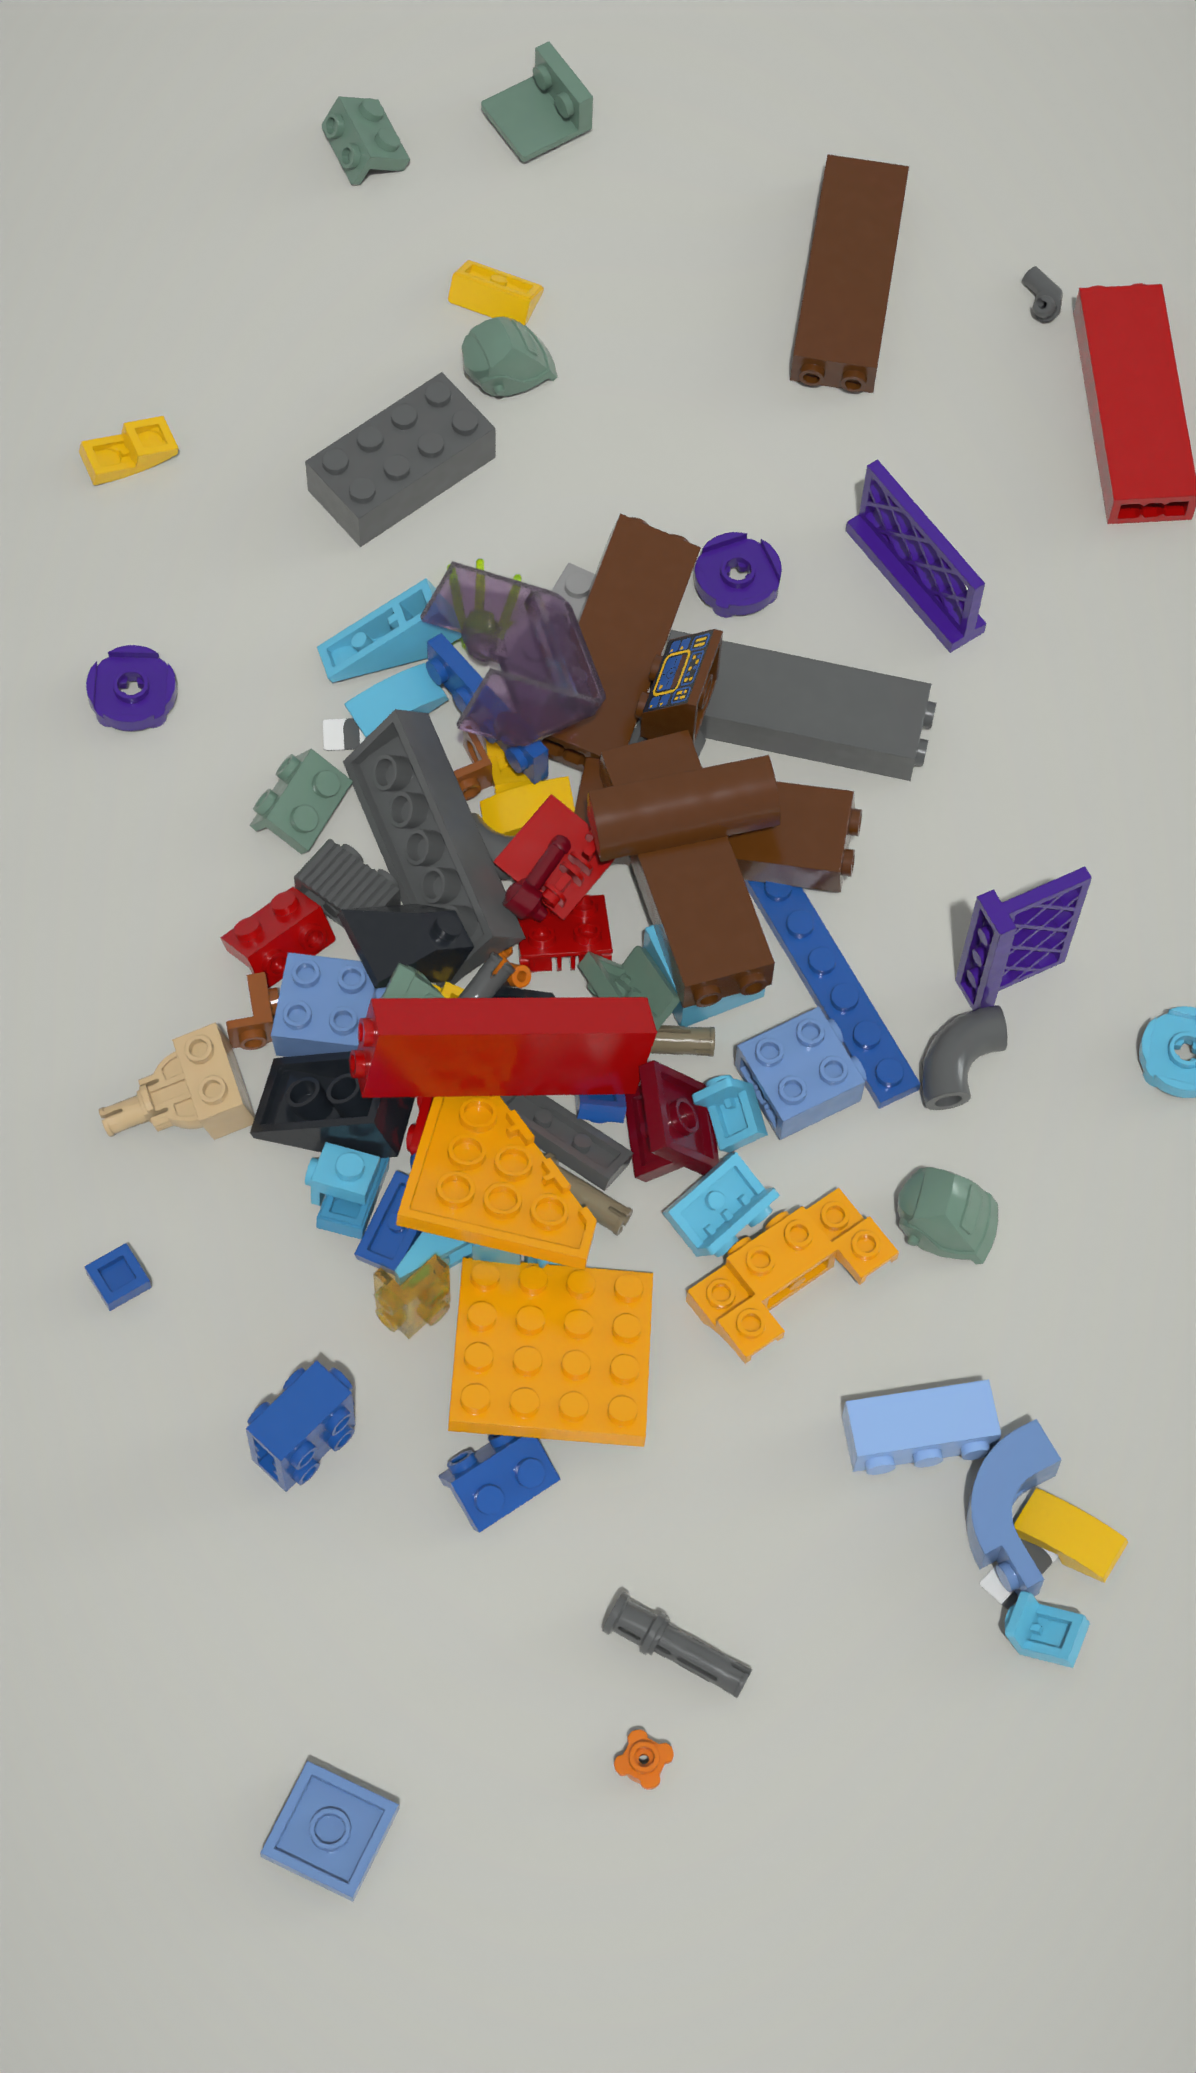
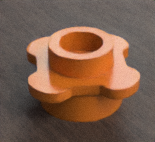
(646, 1774)

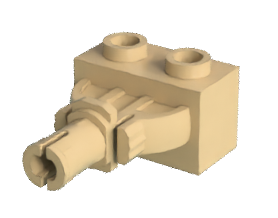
(189, 1090)

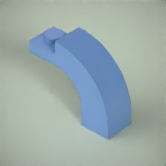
(1007, 1472)

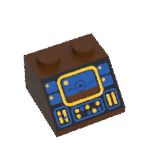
(681, 685)

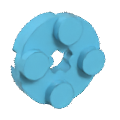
(1157, 1055)

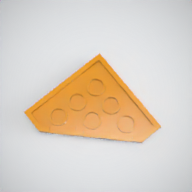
(492, 1185)

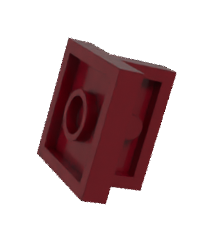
(667, 1125)

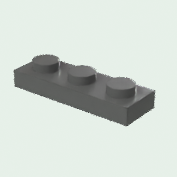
(571, 1139)

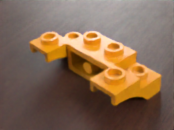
(780, 1263)

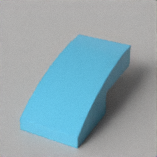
(406, 691)

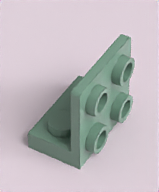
(543, 108)

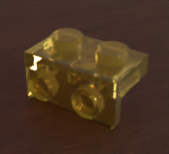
(417, 1301)

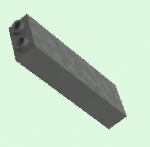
(818, 710)

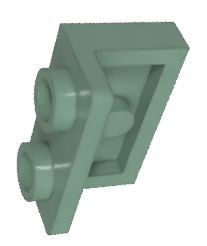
(363, 138)
(301, 799)
(634, 978)

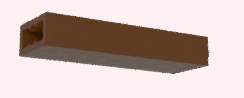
(849, 274)
(624, 629)
(803, 851)
(694, 891)

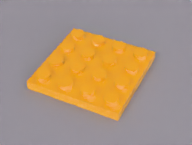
(552, 1353)

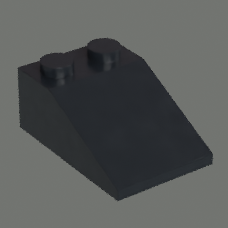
(319, 1102)

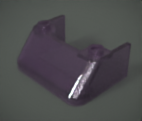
(540, 649)

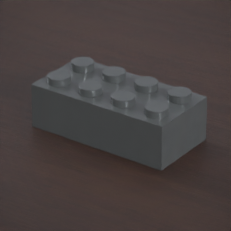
(401, 459)

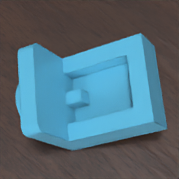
(732, 1111)
(342, 1174)
(1045, 1631)

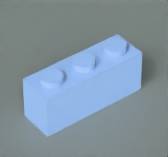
(921, 1427)

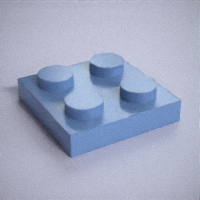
(330, 1831)

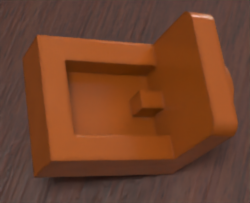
(255, 1031)

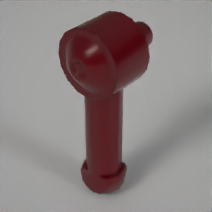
(524, 896)

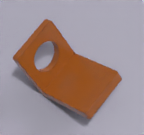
(478, 774)

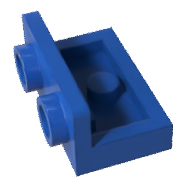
(498, 1478)

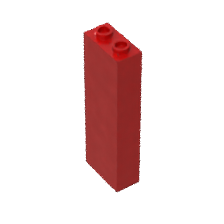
(1135, 404)
(502, 1046)

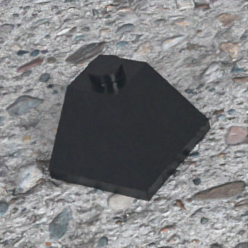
(407, 934)

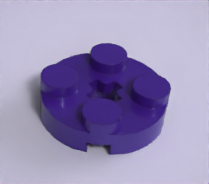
(733, 596)
(135, 711)

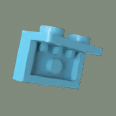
(720, 1207)

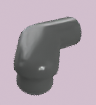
(1048, 294)

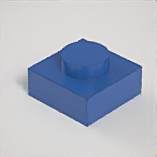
(601, 1108)
(117, 1277)

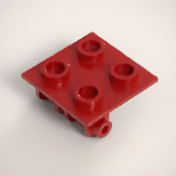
(576, 870)
(580, 932)

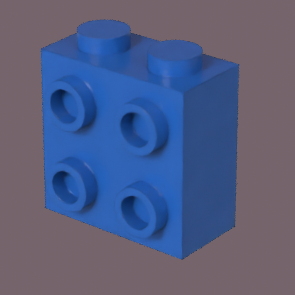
(302, 1425)

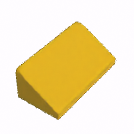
(494, 292)

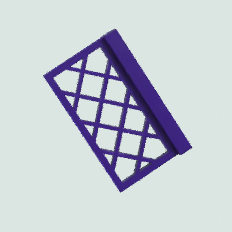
(917, 560)
(1019, 936)

